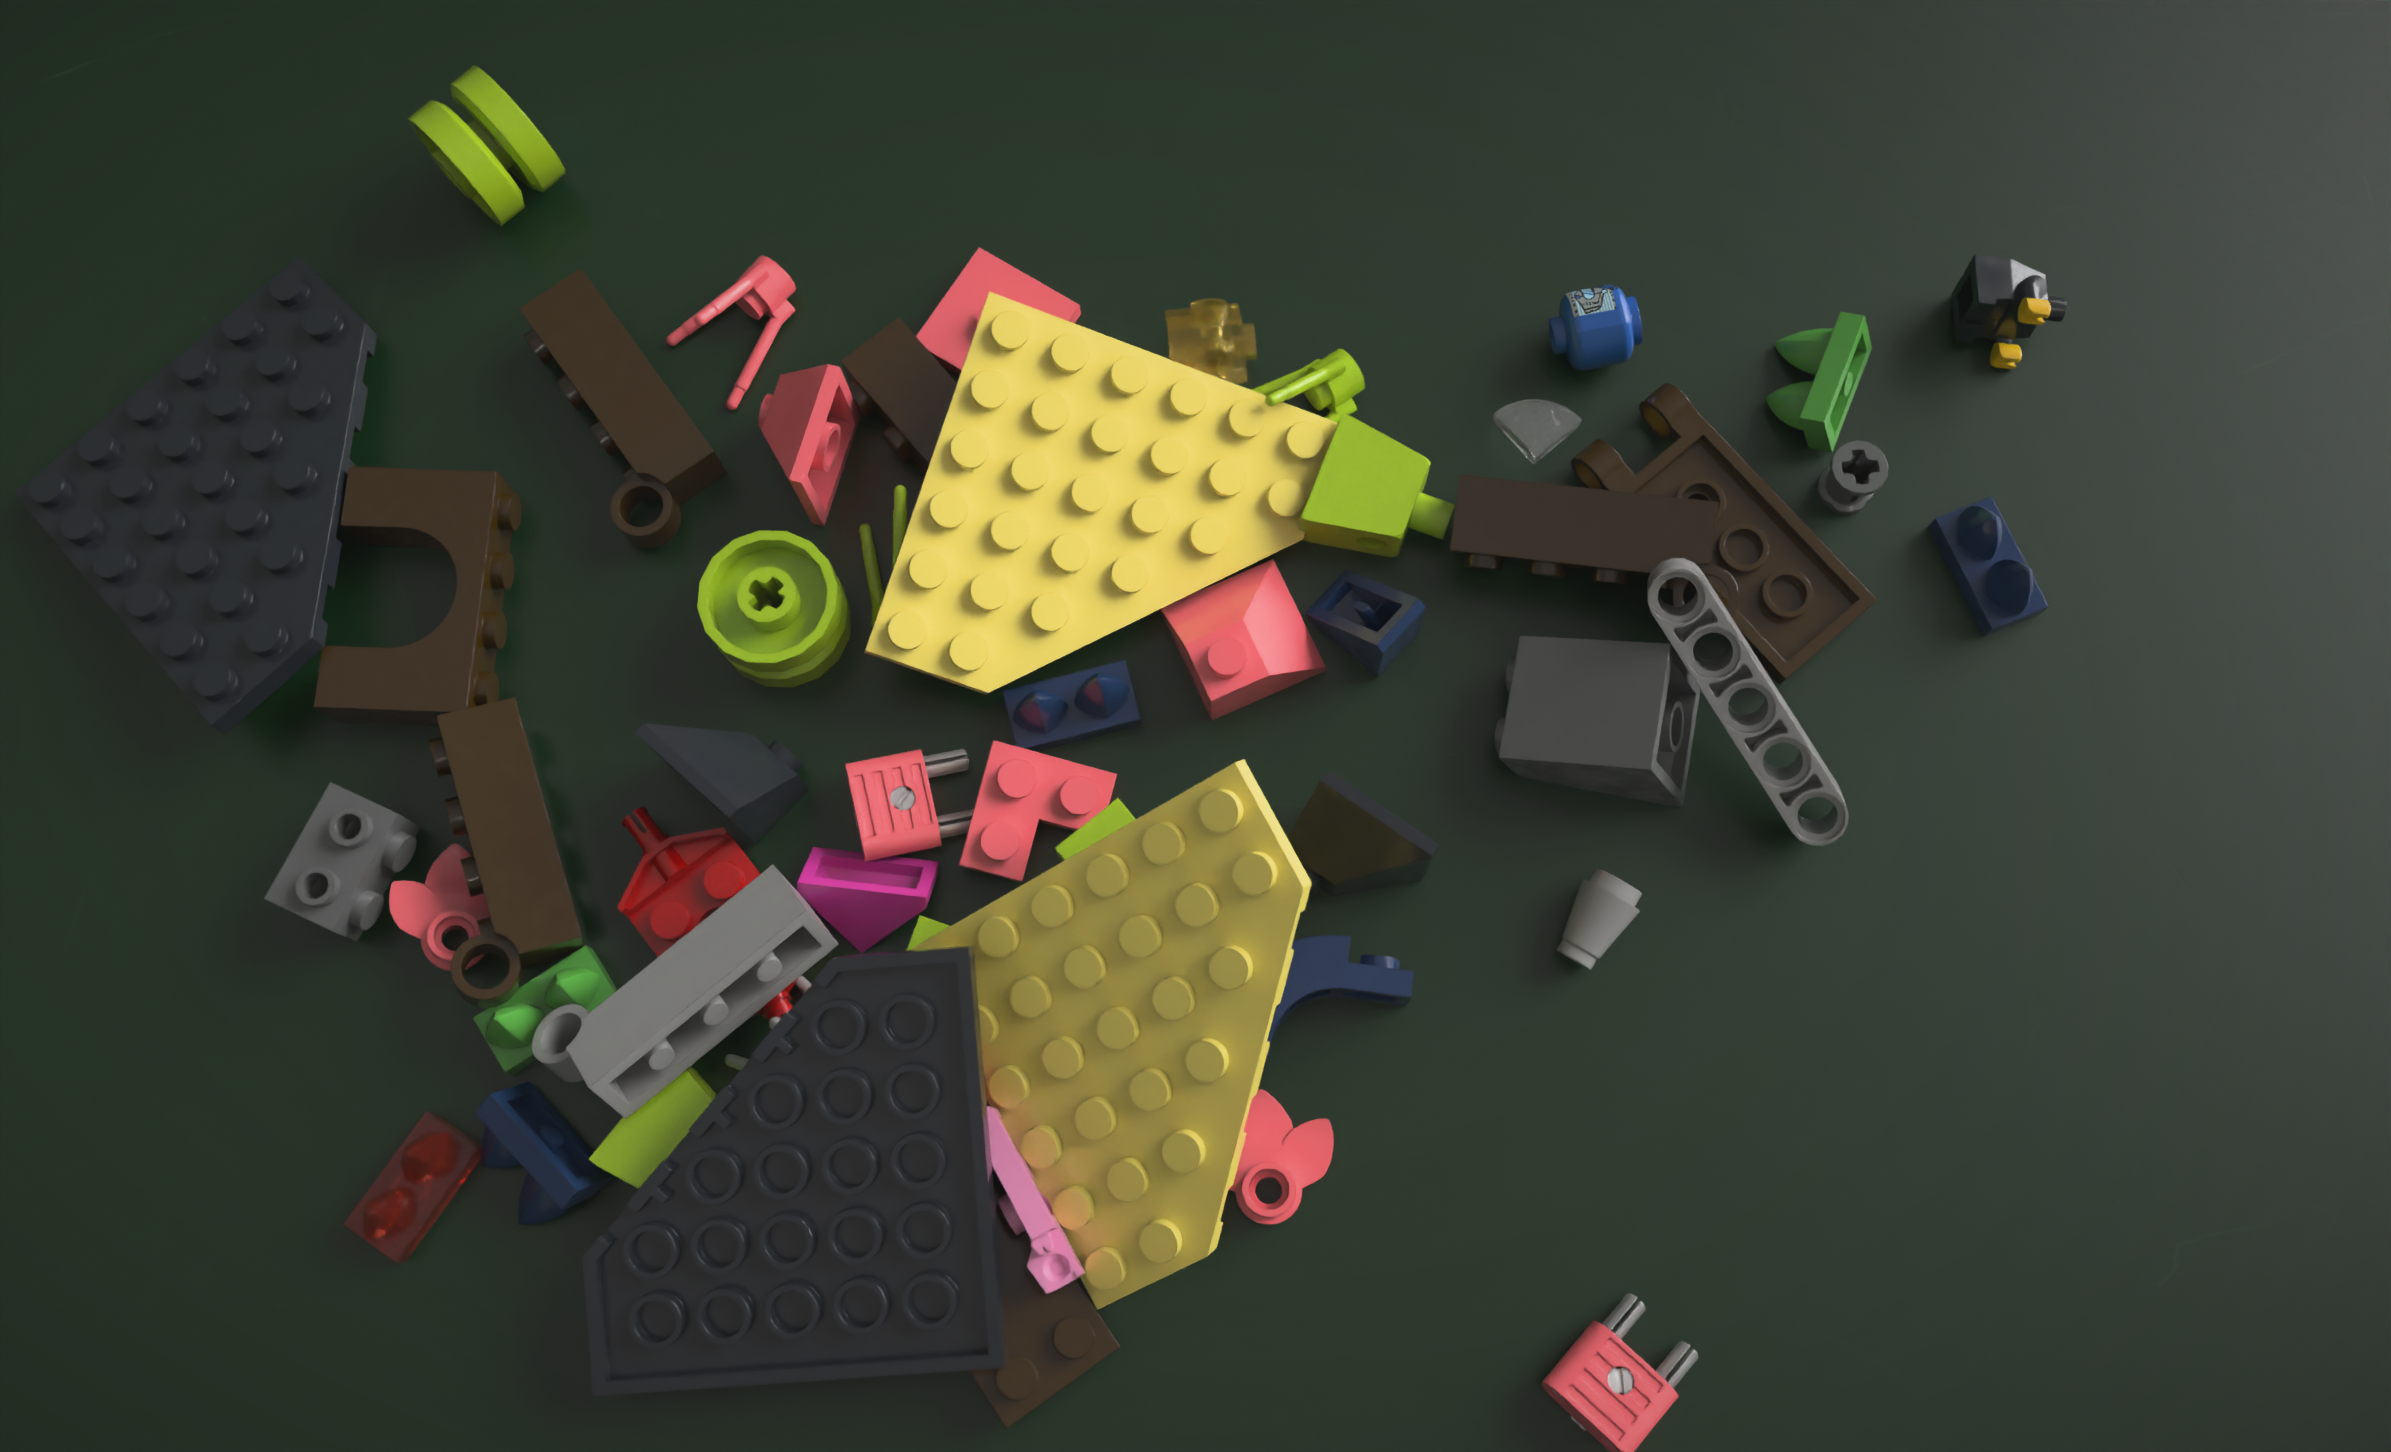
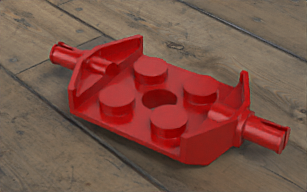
(683, 884)

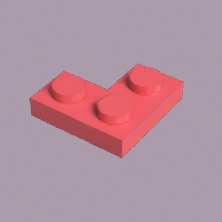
(1019, 792)

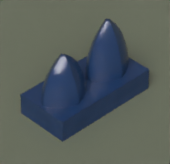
(1988, 566)
(1072, 707)
(531, 1133)

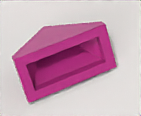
(866, 897)

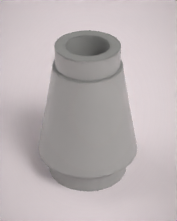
(1598, 917)

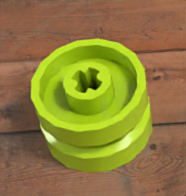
(492, 141)
(775, 608)

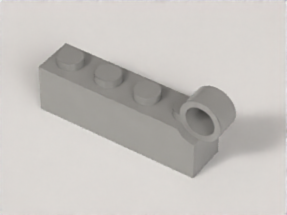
(687, 996)

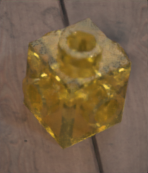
(1211, 339)

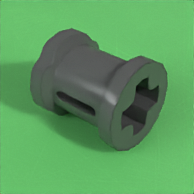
(1866, 467)

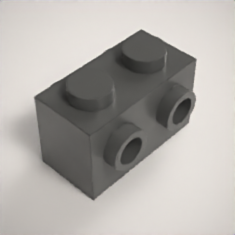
(344, 862)

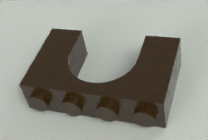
(454, 665)

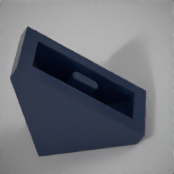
(1368, 619)

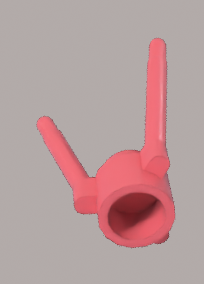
(757, 292)

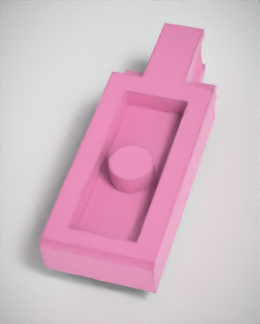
(1027, 1209)

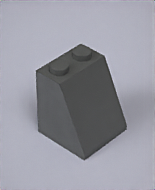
(1600, 717)

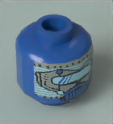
(1596, 327)

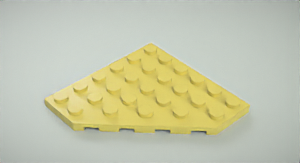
(1082, 497)
(1136, 1021)

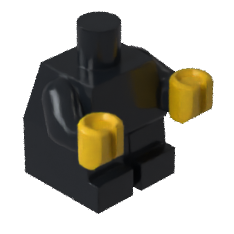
(2002, 303)

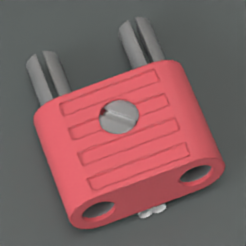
(897, 805)
(1612, 1387)

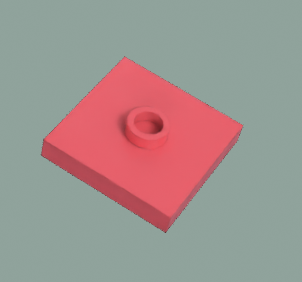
(954, 320)

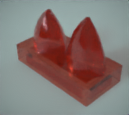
(414, 1187)

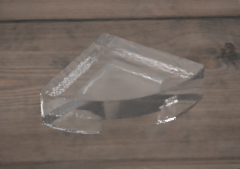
(1536, 425)

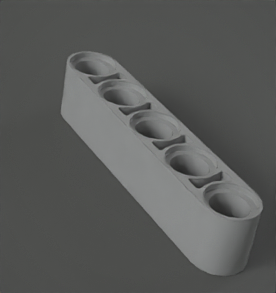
(1754, 731)

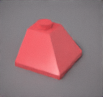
(811, 433)
(1242, 639)

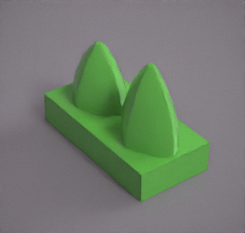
(1837, 361)
(512, 1025)

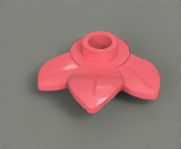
(438, 907)
(1282, 1153)

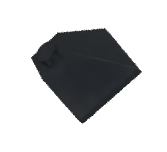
(732, 772)
(1356, 843)

